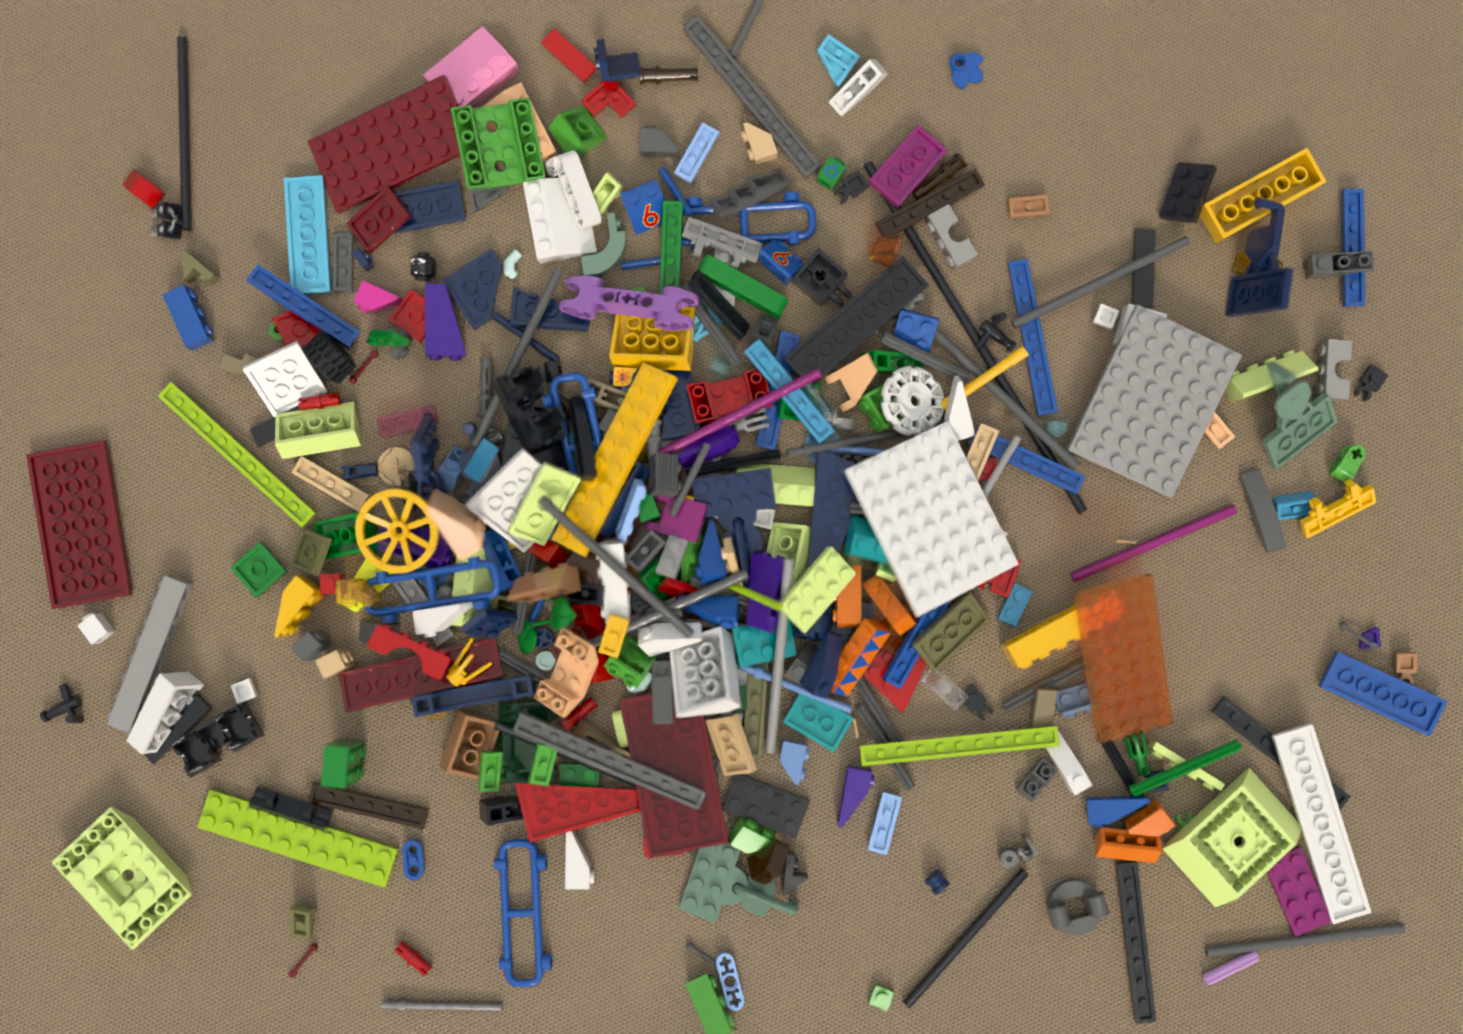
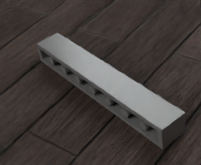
(150, 652)

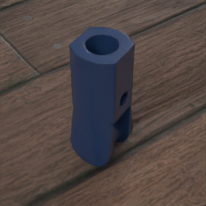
(362, 471)

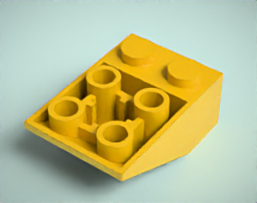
(296, 604)

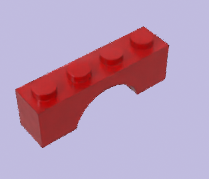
(593, 624)
(433, 662)

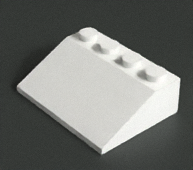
(553, 223)
(705, 675)

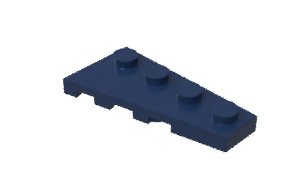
(524, 305)
(678, 411)

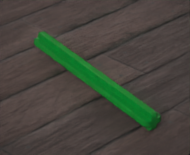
(1185, 767)

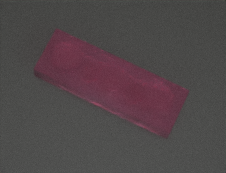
(404, 421)

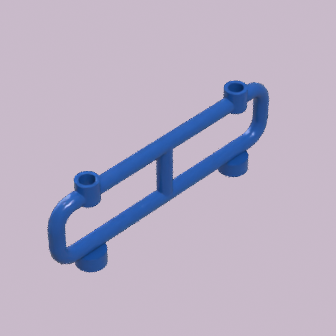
(791, 201)
(589, 393)
(479, 600)
(542, 961)

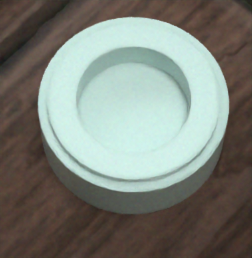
(545, 660)

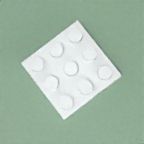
(284, 378)

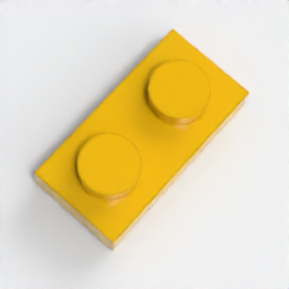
(614, 635)

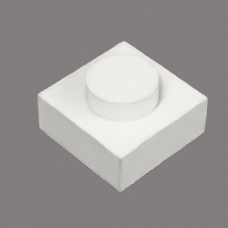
(1105, 316)
(244, 690)

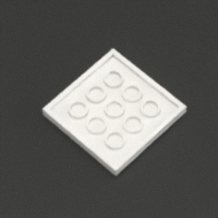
(503, 494)

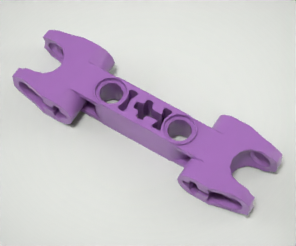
(663, 307)

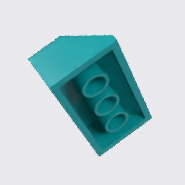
(862, 541)

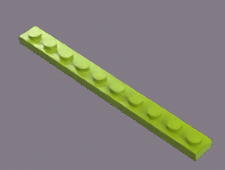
(237, 454)
(959, 745)

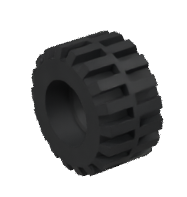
(329, 357)

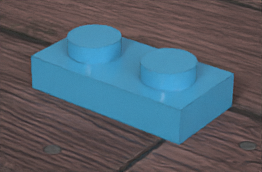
(1014, 605)

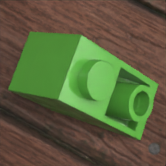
(750, 836)

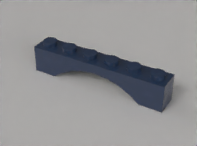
(473, 695)

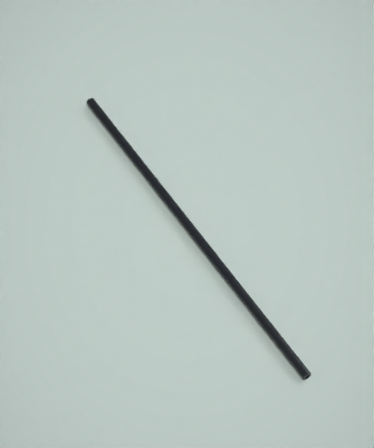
(972, 332)

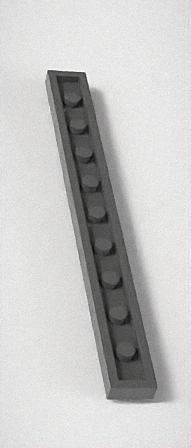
(751, 97)
(609, 760)

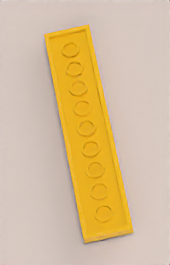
(617, 454)

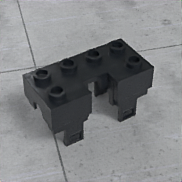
(517, 397)
(199, 747)

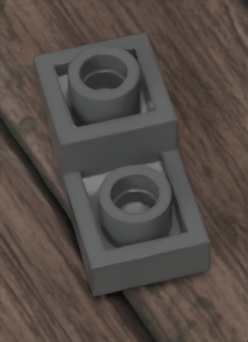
(1036, 779)

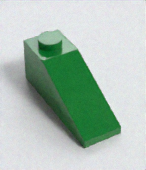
(888, 362)

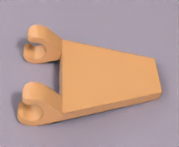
(855, 379)

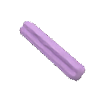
(1230, 967)

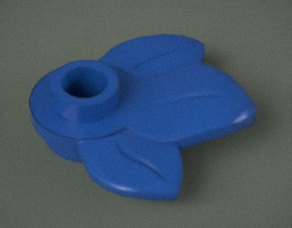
(968, 71)

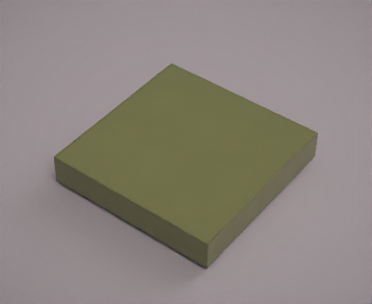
(311, 552)

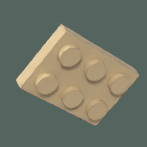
(731, 744)

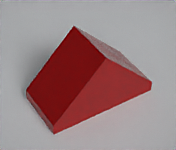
(143, 189)
(549, 554)

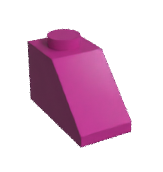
(374, 298)

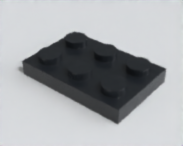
(1187, 192)

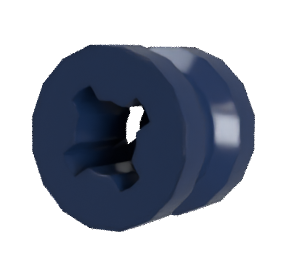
(541, 637)
(937, 882)

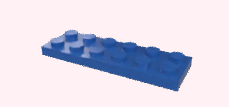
(1382, 693)

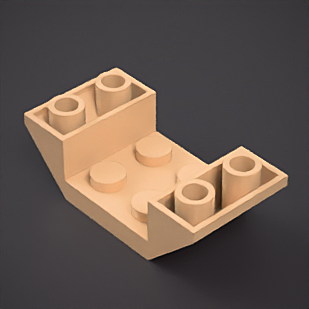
(570, 675)

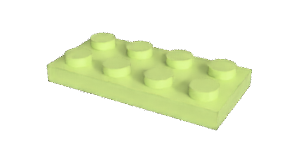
(531, 519)
(817, 589)

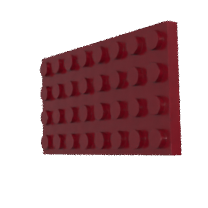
(388, 144)
(79, 524)
(685, 753)

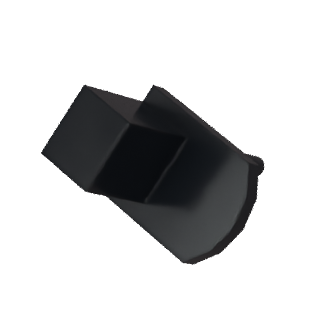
(639, 604)

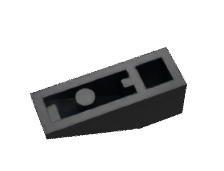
(590, 594)
(500, 810)

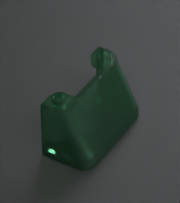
(517, 754)

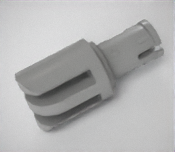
(749, 422)

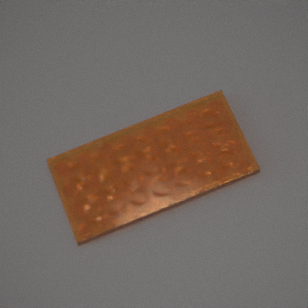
(1123, 657)

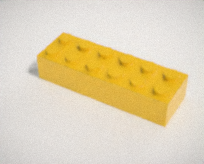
(1279, 183)
(1042, 638)

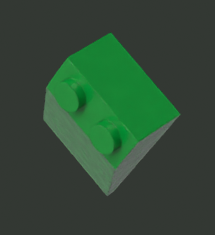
(343, 535)

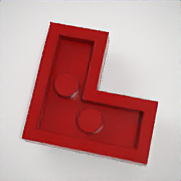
(608, 94)

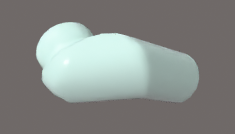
(509, 264)
(643, 685)

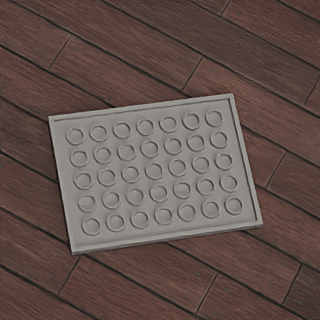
(1154, 401)

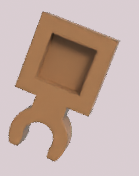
(1405, 664)

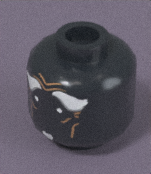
(423, 267)

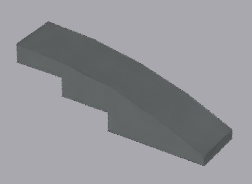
(747, 195)
(1263, 511)

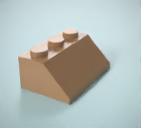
(546, 584)
(467, 739)

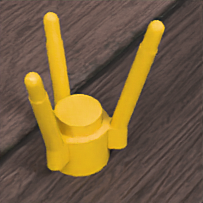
(457, 674)

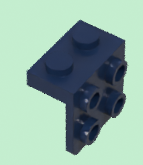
(616, 66)

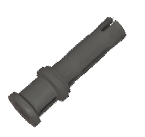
(486, 364)

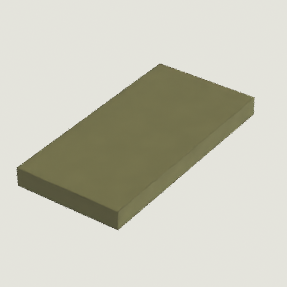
(950, 631)

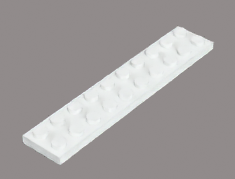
(1321, 823)

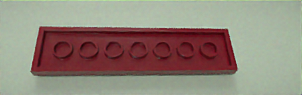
(404, 677)

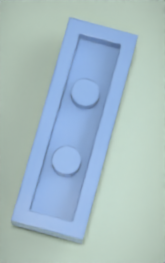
(696, 153)
(630, 509)
(884, 823)

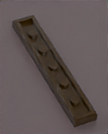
(930, 203)
(369, 805)

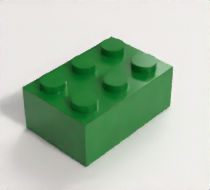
(343, 763)

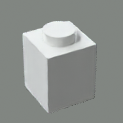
(96, 628)

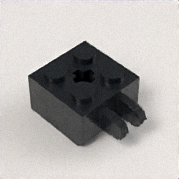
(823, 290)

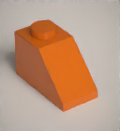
(1150, 820)

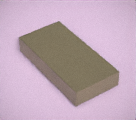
(1043, 707)

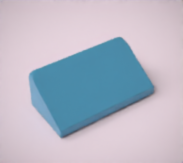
(481, 460)
(1292, 505)

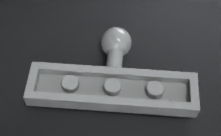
(413, 593)

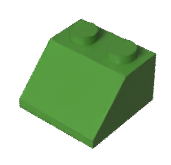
(576, 131)

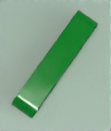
(743, 286)

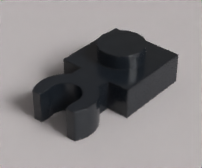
(853, 186)
(1372, 381)
(975, 702)

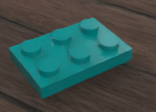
(758, 646)
(818, 721)

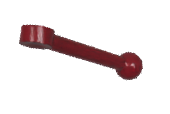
(373, 354)
(292, 973)

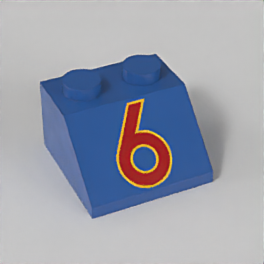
(644, 206)
(780, 261)

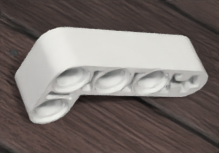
(576, 188)

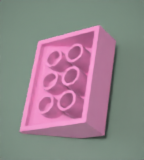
(475, 68)

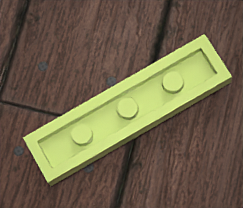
(1161, 751)

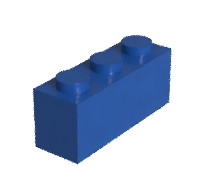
(188, 317)

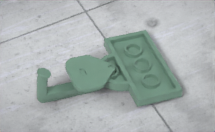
(1297, 420)
(713, 882)

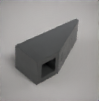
(1338, 264)

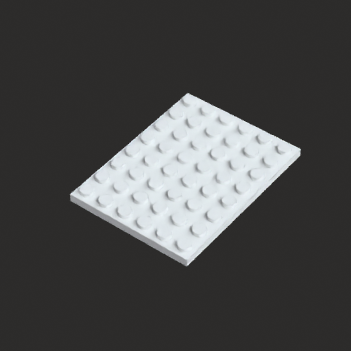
(931, 518)

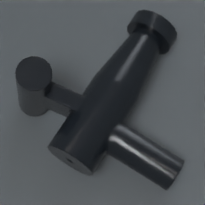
(991, 331)
(67, 706)

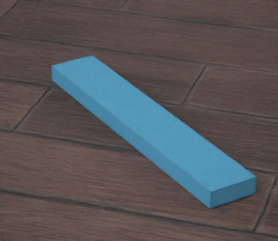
(797, 400)

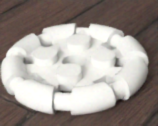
(902, 400)

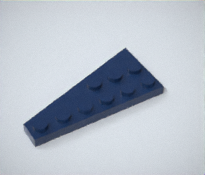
(831, 504)

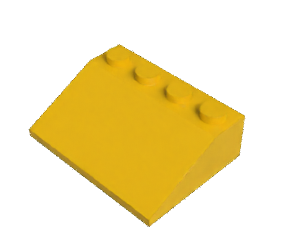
(640, 341)

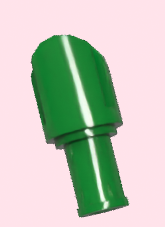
(1138, 754)

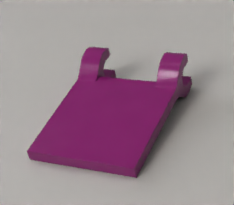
(686, 523)

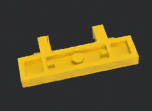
(1326, 516)

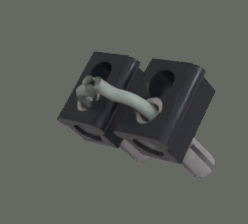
(167, 229)

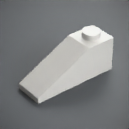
(858, 86)
(957, 411)
(437, 619)
(665, 637)
(1068, 767)
(577, 865)

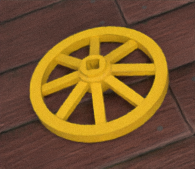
(393, 531)

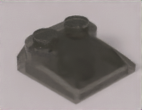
(409, 483)

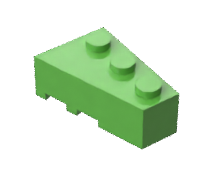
(710, 1005)

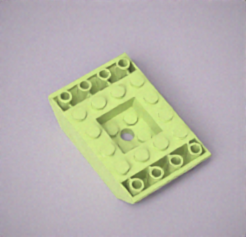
(1207, 848)
(98, 868)

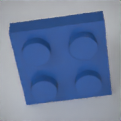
(916, 328)

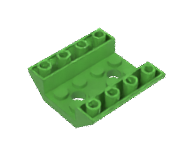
(512, 143)

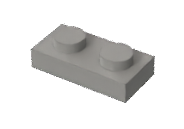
(672, 557)

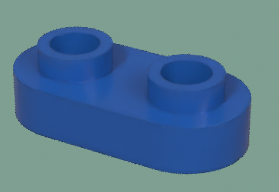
(413, 859)

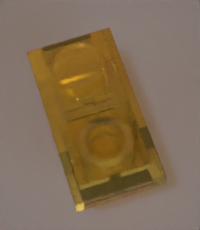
(356, 591)

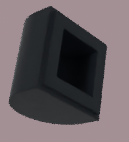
(552, 370)

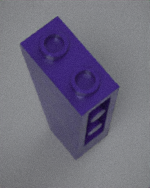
(441, 327)
(441, 556)
(767, 580)

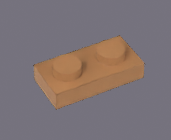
(1028, 206)

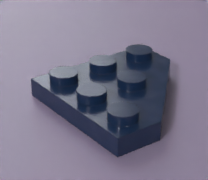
(476, 288)

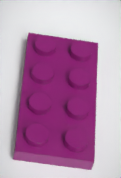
(907, 166)
(1298, 893)

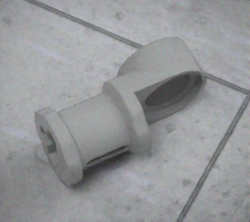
(840, 423)

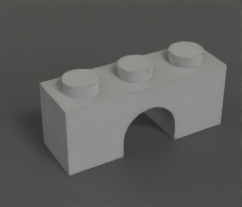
(956, 252)
(1331, 353)

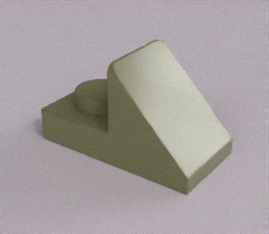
(193, 267)
(301, 920)

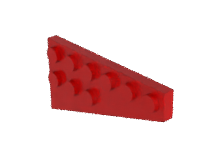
(897, 696)
(566, 808)

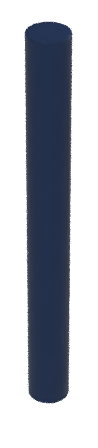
(534, 343)

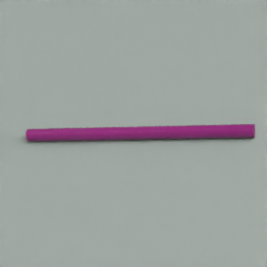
(741, 412)
(1153, 543)

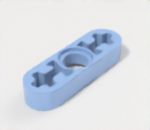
(738, 993)

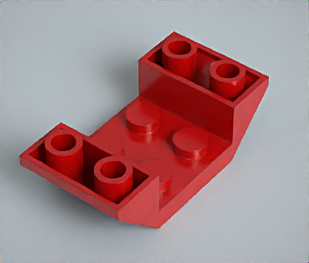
(725, 396)

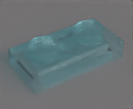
(817, 399)

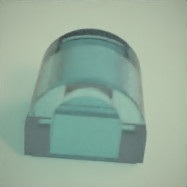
(719, 367)
(1056, 428)

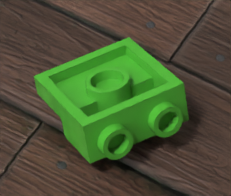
(871, 404)
(631, 663)

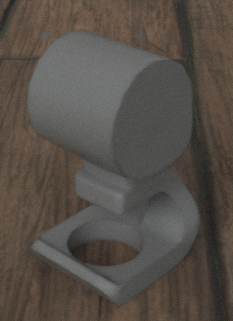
(1010, 857)

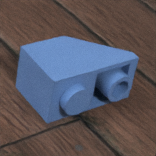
(451, 471)
(792, 758)

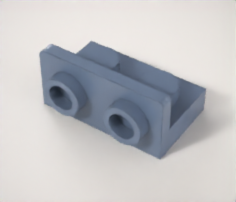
(1073, 700)

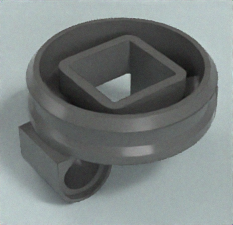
(1094, 903)

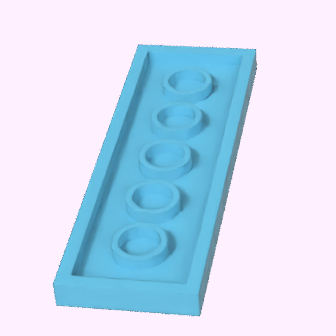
(307, 234)

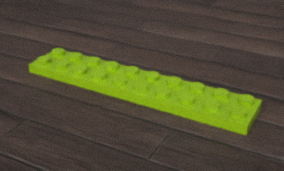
(327, 849)

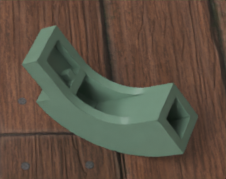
(606, 260)

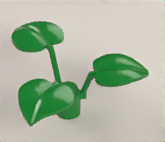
(561, 617)

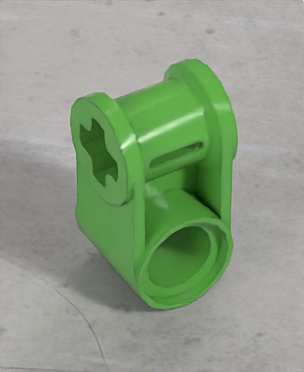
(1345, 466)

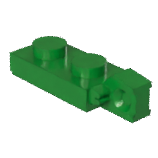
(386, 338)

